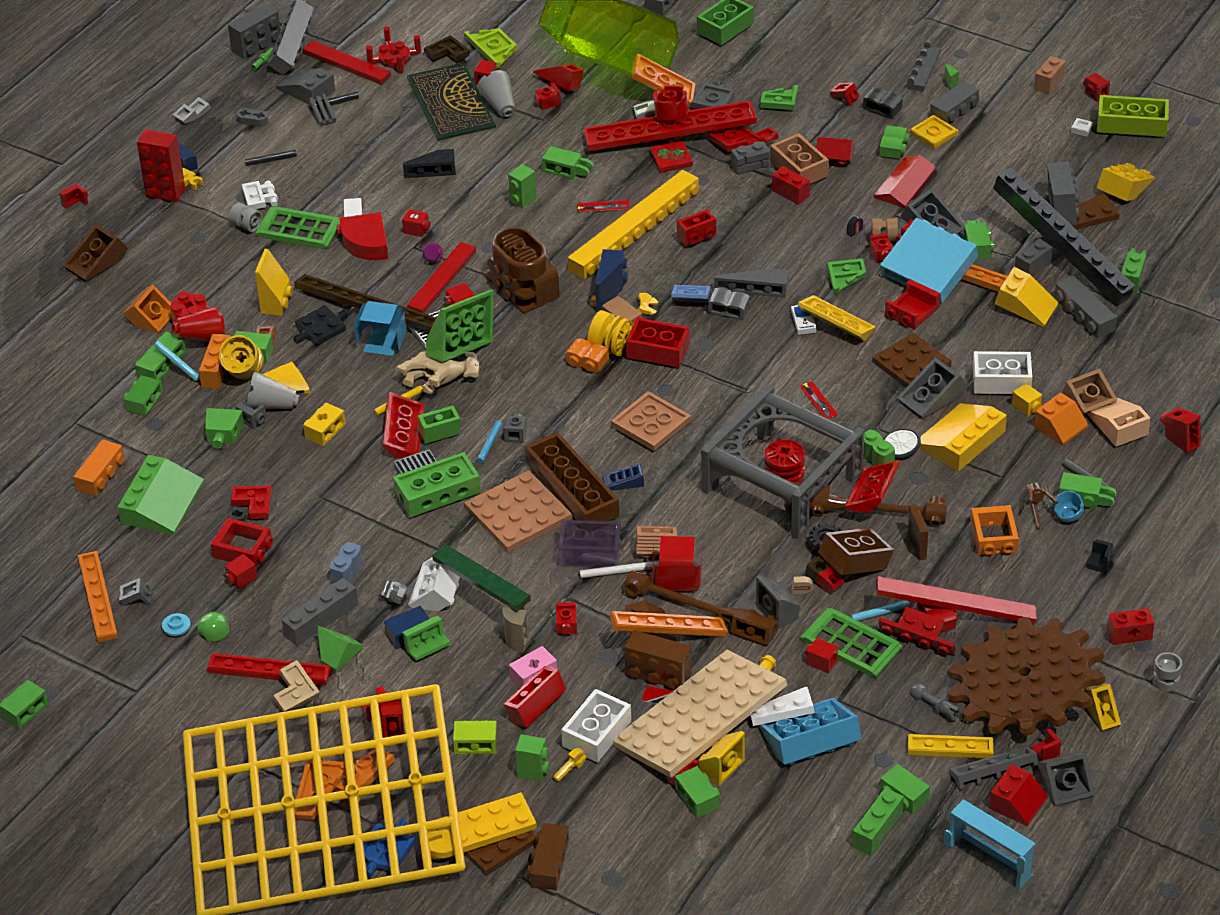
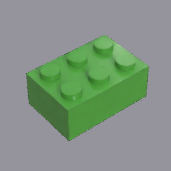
(725, 20)

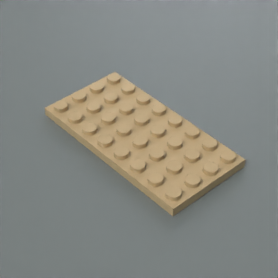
(699, 713)

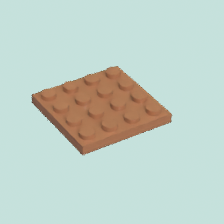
(518, 511)

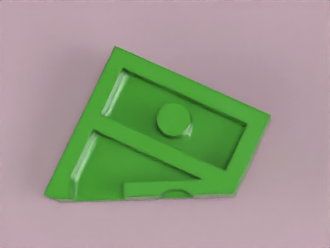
(779, 98)
(845, 273)

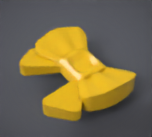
(645, 300)

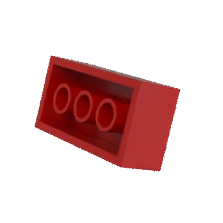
(161, 165)

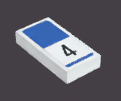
(803, 321)

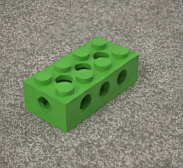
(437, 484)

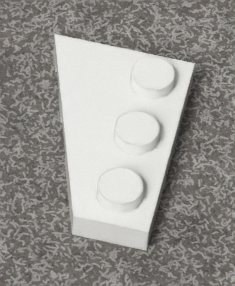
(784, 707)

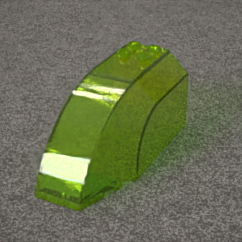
(610, 32)

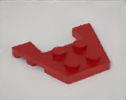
(740, 136)

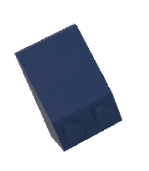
(610, 276)

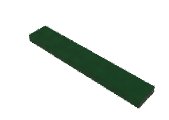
(481, 577)

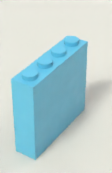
(929, 258)

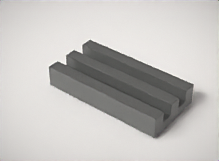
(319, 100)

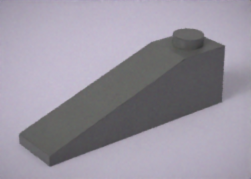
(757, 282)

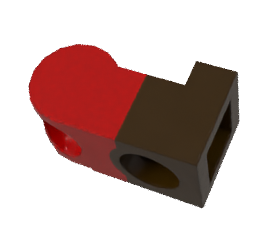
(824, 574)

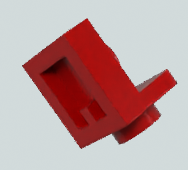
(846, 91)

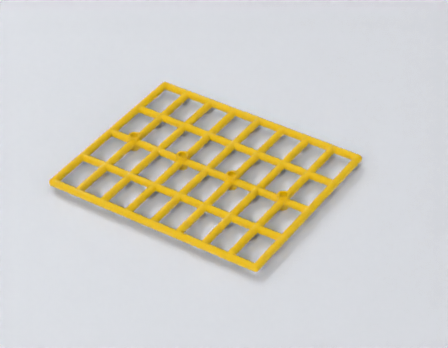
(290, 805)

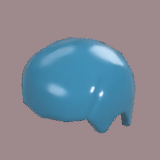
(1069, 506)

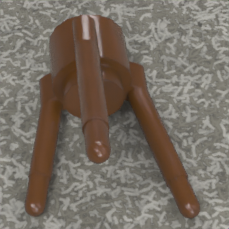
(1035, 495)

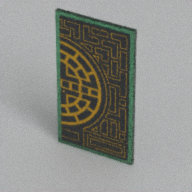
(451, 101)

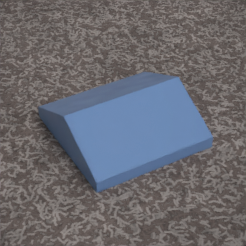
(691, 293)

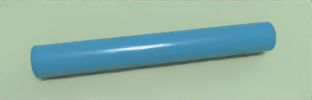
(489, 442)

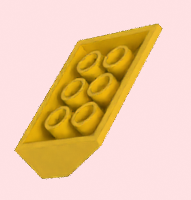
(963, 434)

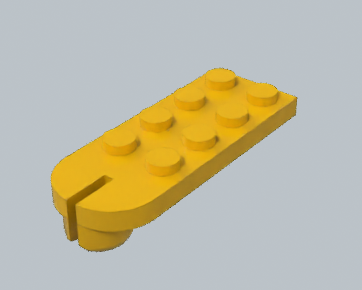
(484, 826)

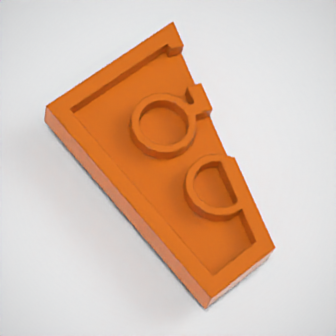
(365, 770)
(332, 774)

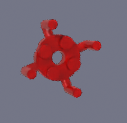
(386, 52)

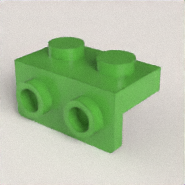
(425, 638)

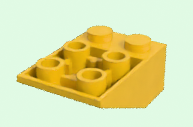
(1124, 181)

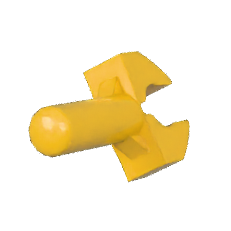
(576, 759)

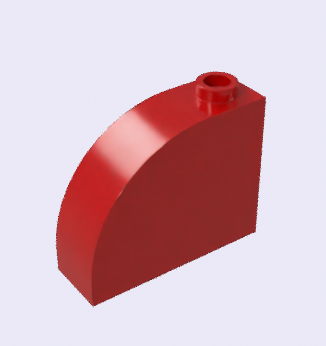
(364, 236)

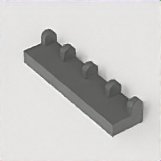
(923, 67)
(993, 765)

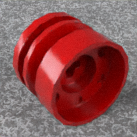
(786, 460)

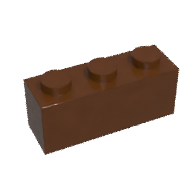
(548, 856)

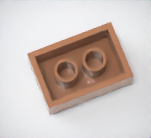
(799, 157)

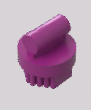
(433, 252)

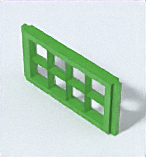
(268, 220)
(883, 659)

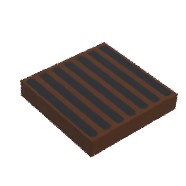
(917, 532)

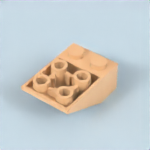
(1121, 421)

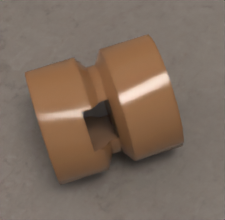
(890, 225)

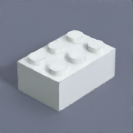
(1001, 371)
(596, 724)

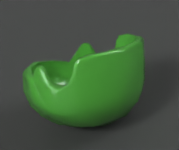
(213, 626)

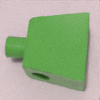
(223, 426)

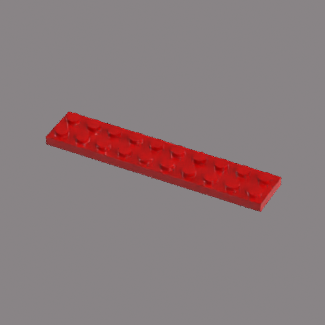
(651, 129)

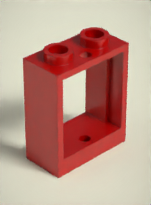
(224, 551)

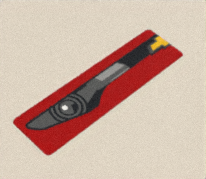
(604, 205)
(818, 400)

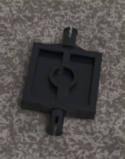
(320, 325)

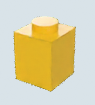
(1026, 399)

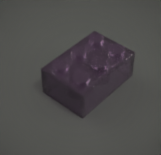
(590, 543)

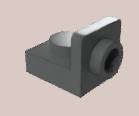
(252, 417)
(135, 590)

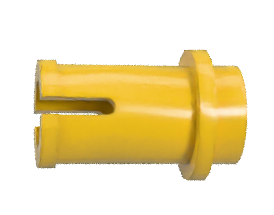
(768, 662)

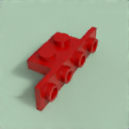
(919, 628)

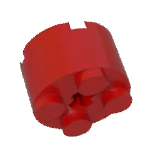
(670, 103)
(186, 304)

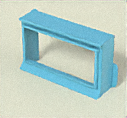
(996, 831)

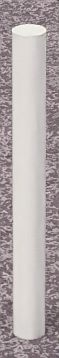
(618, 569)

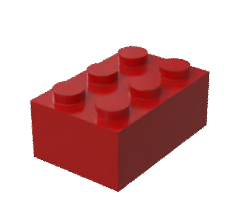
(658, 342)

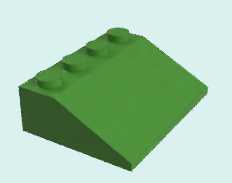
(461, 327)
(159, 496)

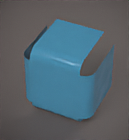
(387, 327)

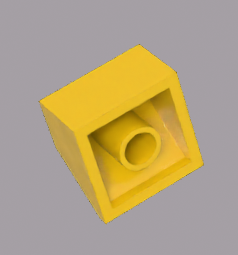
(723, 757)

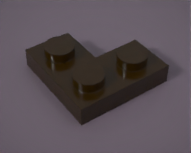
(445, 46)

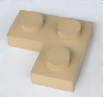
(300, 688)

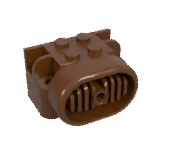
(522, 270)

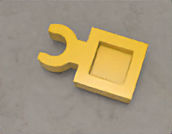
(191, 179)

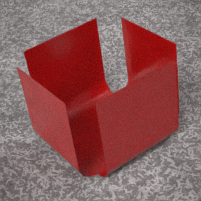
(676, 564)

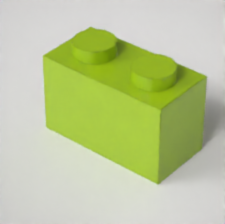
(475, 737)

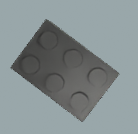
(254, 31)

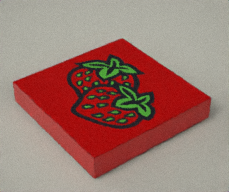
(671, 156)

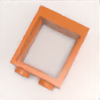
(994, 517)

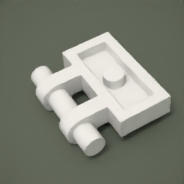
(254, 194)

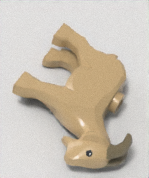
(437, 371)

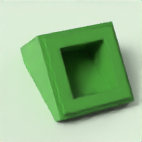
(951, 76)

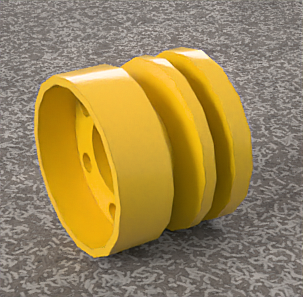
(610, 332)
(234, 350)

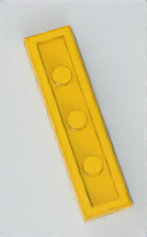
(950, 746)

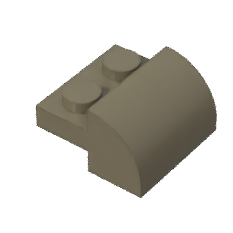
(515, 628)

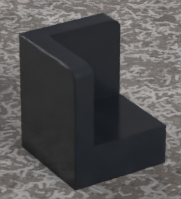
(1100, 556)

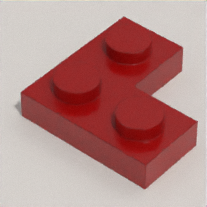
(256, 496)

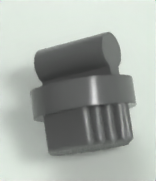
(393, 591)

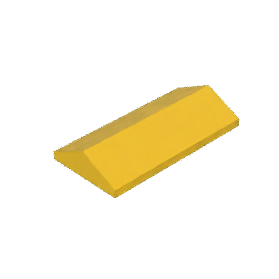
(837, 317)

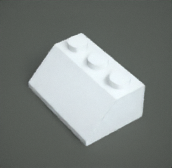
(434, 587)

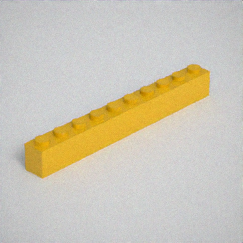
(634, 223)

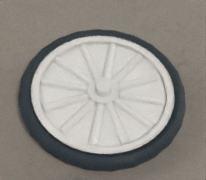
(904, 441)

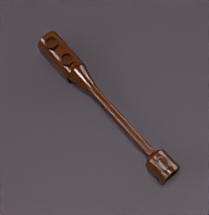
(824, 501)
(744, 622)

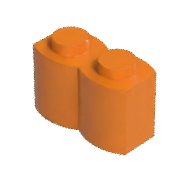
(587, 355)

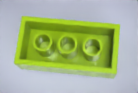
(1133, 115)

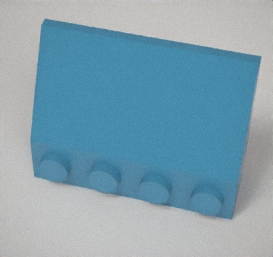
(812, 733)

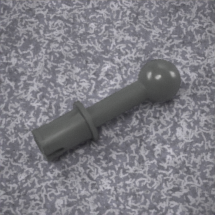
(942, 705)

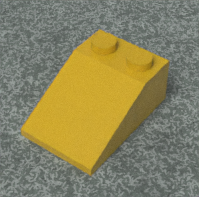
(272, 285)
(1026, 298)

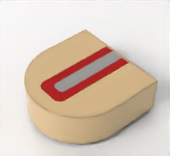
(801, 585)

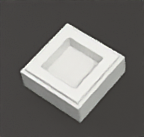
(1081, 127)

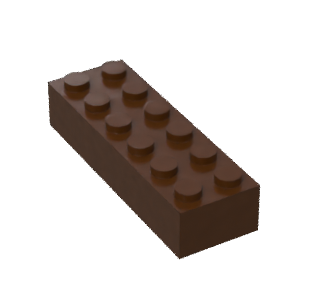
(571, 479)

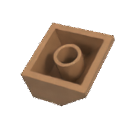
(1090, 391)

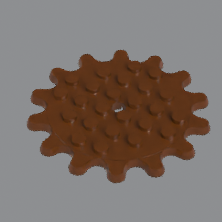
(1055, 681)

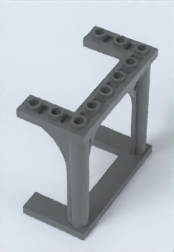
(762, 413)

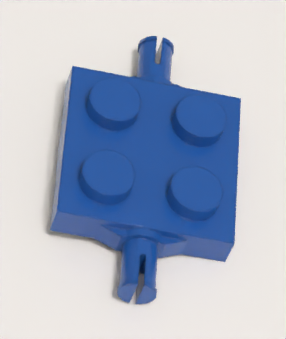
(377, 850)

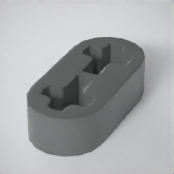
(252, 117)

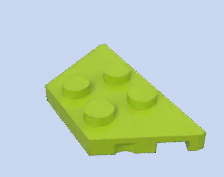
(492, 44)

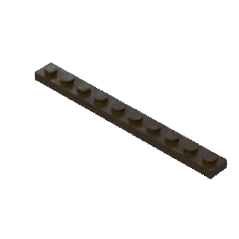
(357, 299)

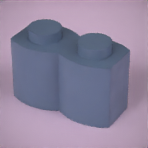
(346, 563)

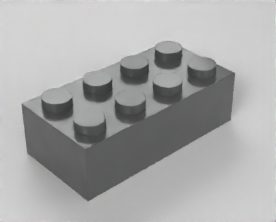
(1063, 190)

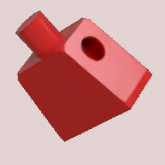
(1182, 429)

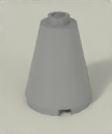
(498, 92)
(270, 394)

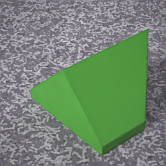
(336, 648)

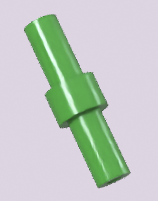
(262, 59)

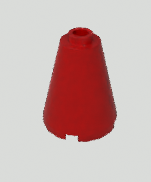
(199, 325)

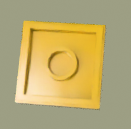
(933, 132)

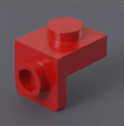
(73, 195)

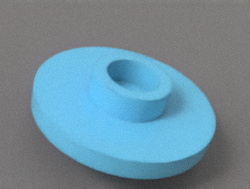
(176, 624)

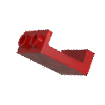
(913, 305)

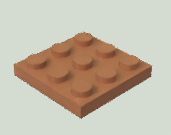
(651, 420)

